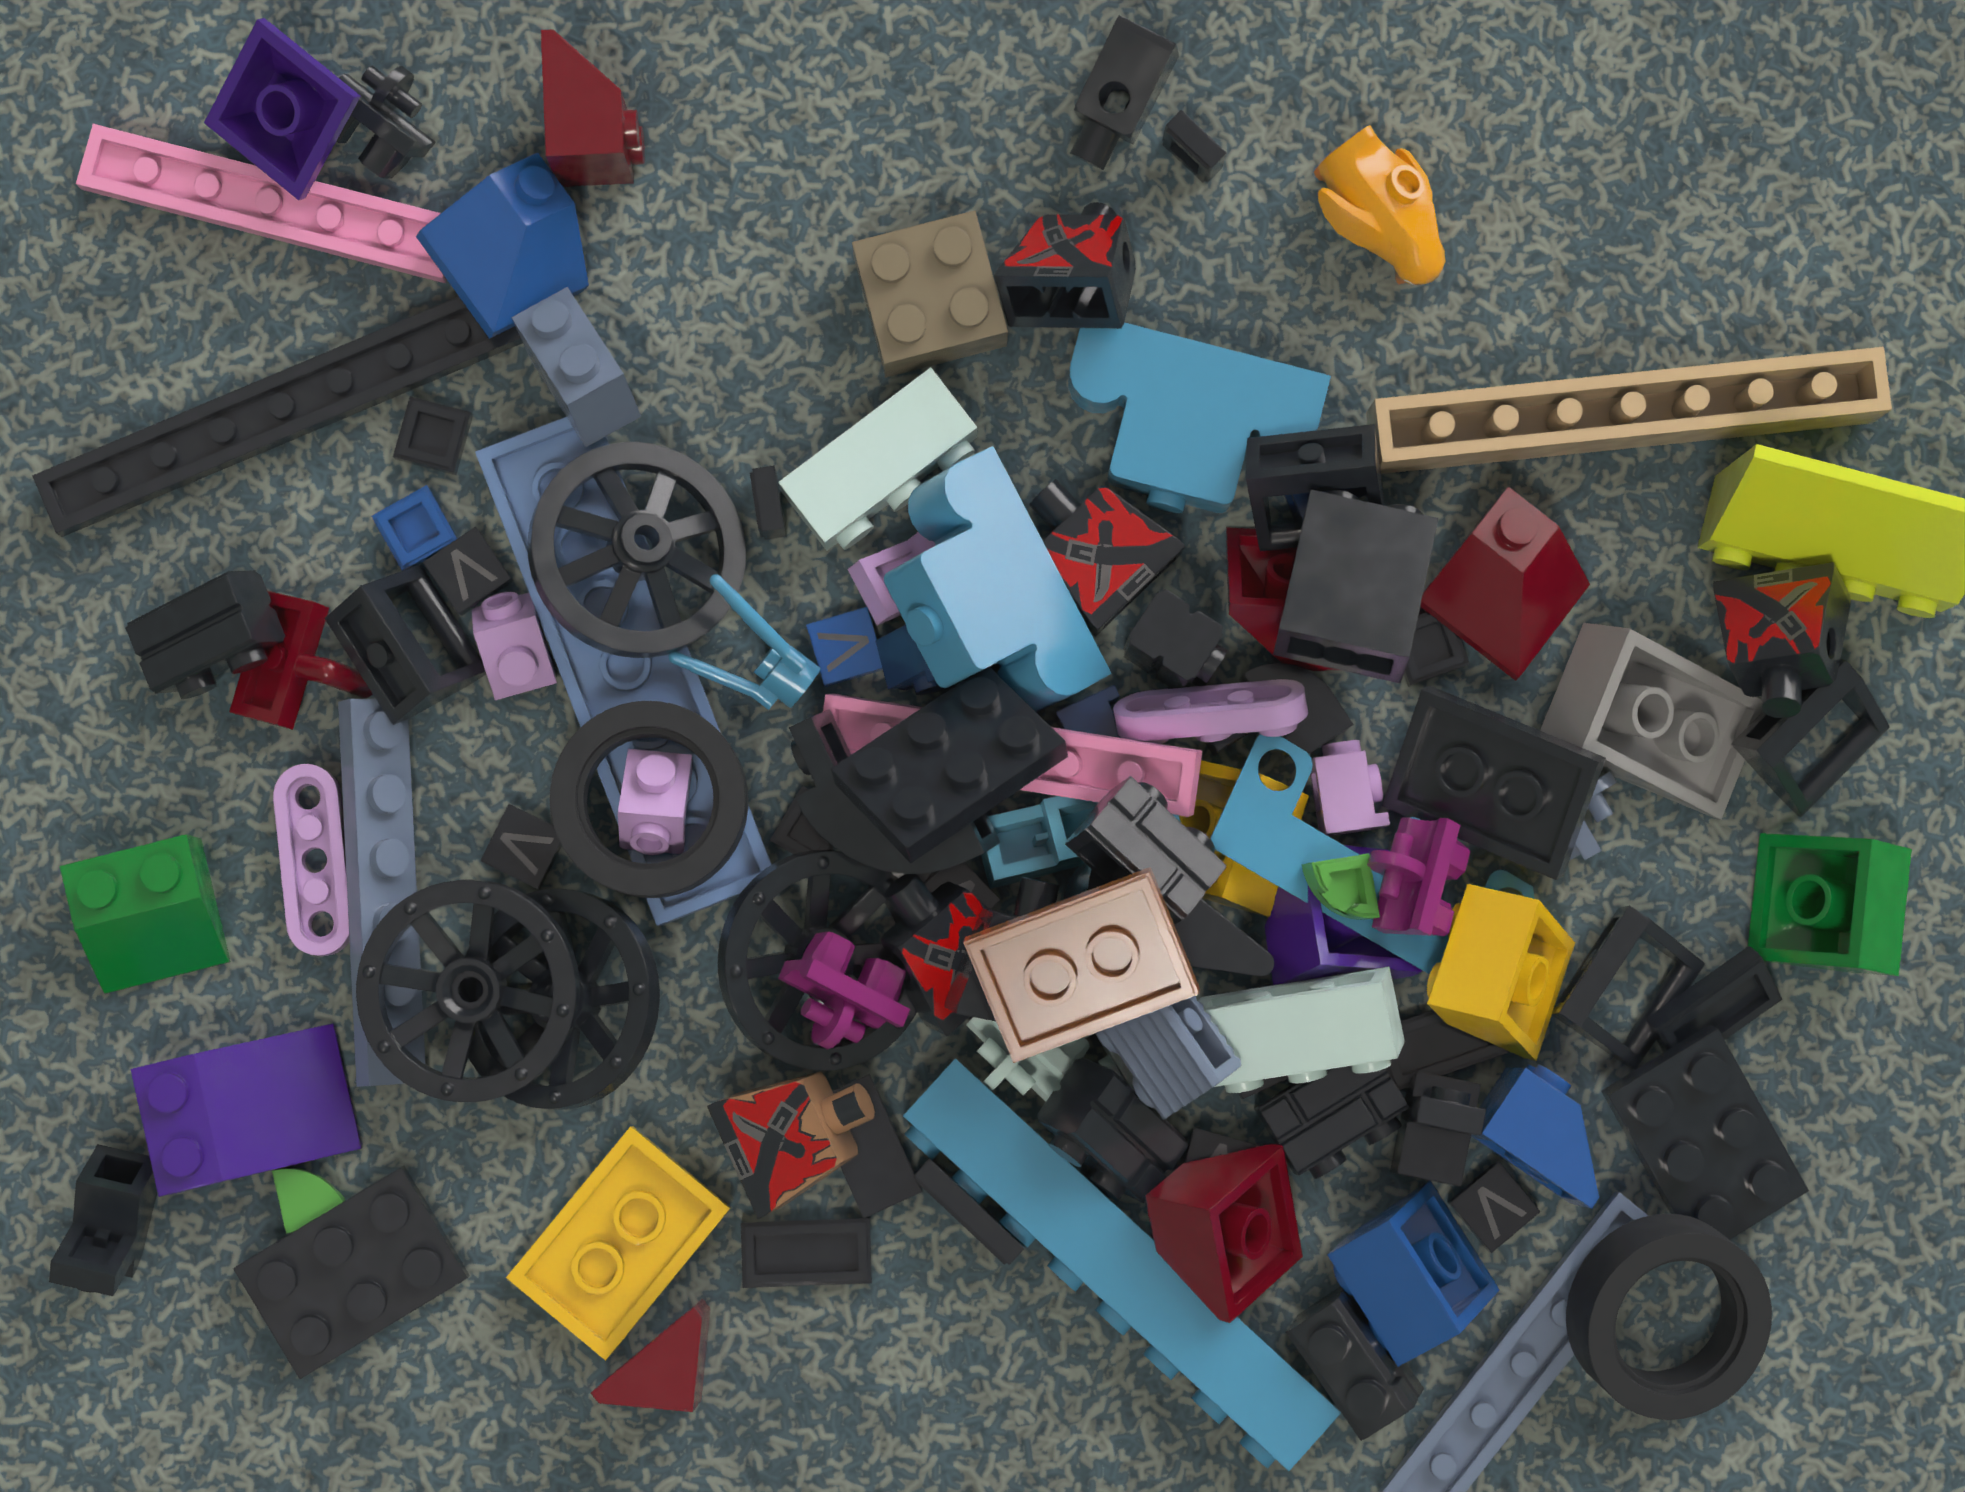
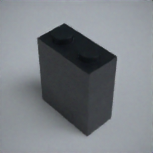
(1356, 585)

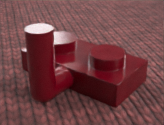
(276, 688)

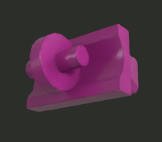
(1415, 877)
(867, 1000)

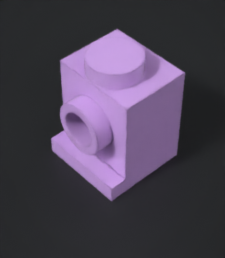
(1346, 790)

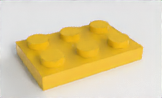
(618, 1242)

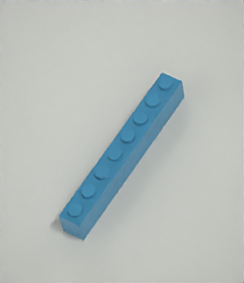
(1120, 1264)

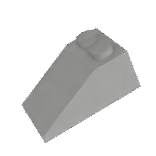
(1652, 717)

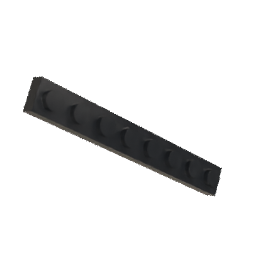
(265, 415)

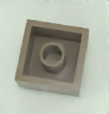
(930, 293)

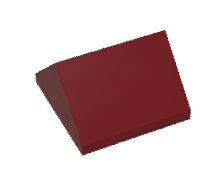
(666, 1371)

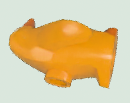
(1383, 205)

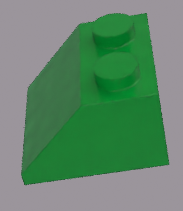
(1830, 903)
(146, 912)

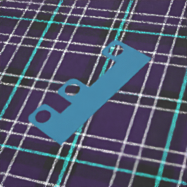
(1273, 843)

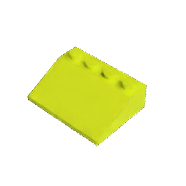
(1811, 512)

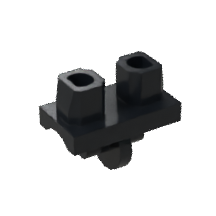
(394, 136)

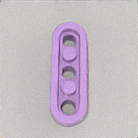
(1212, 711)
(299, 833)

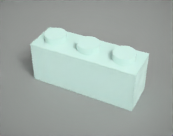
(880, 461)
(1309, 1027)

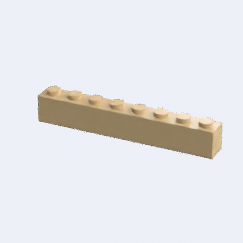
(1630, 410)

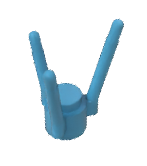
(783, 669)

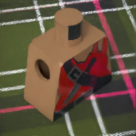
(789, 1135)

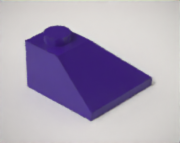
(281, 109)
(1315, 946)

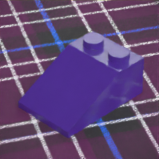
(245, 1109)

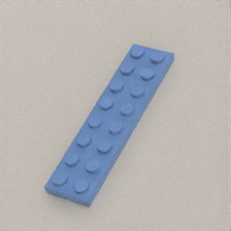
(595, 680)

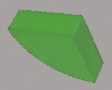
(1344, 886)
(303, 1196)

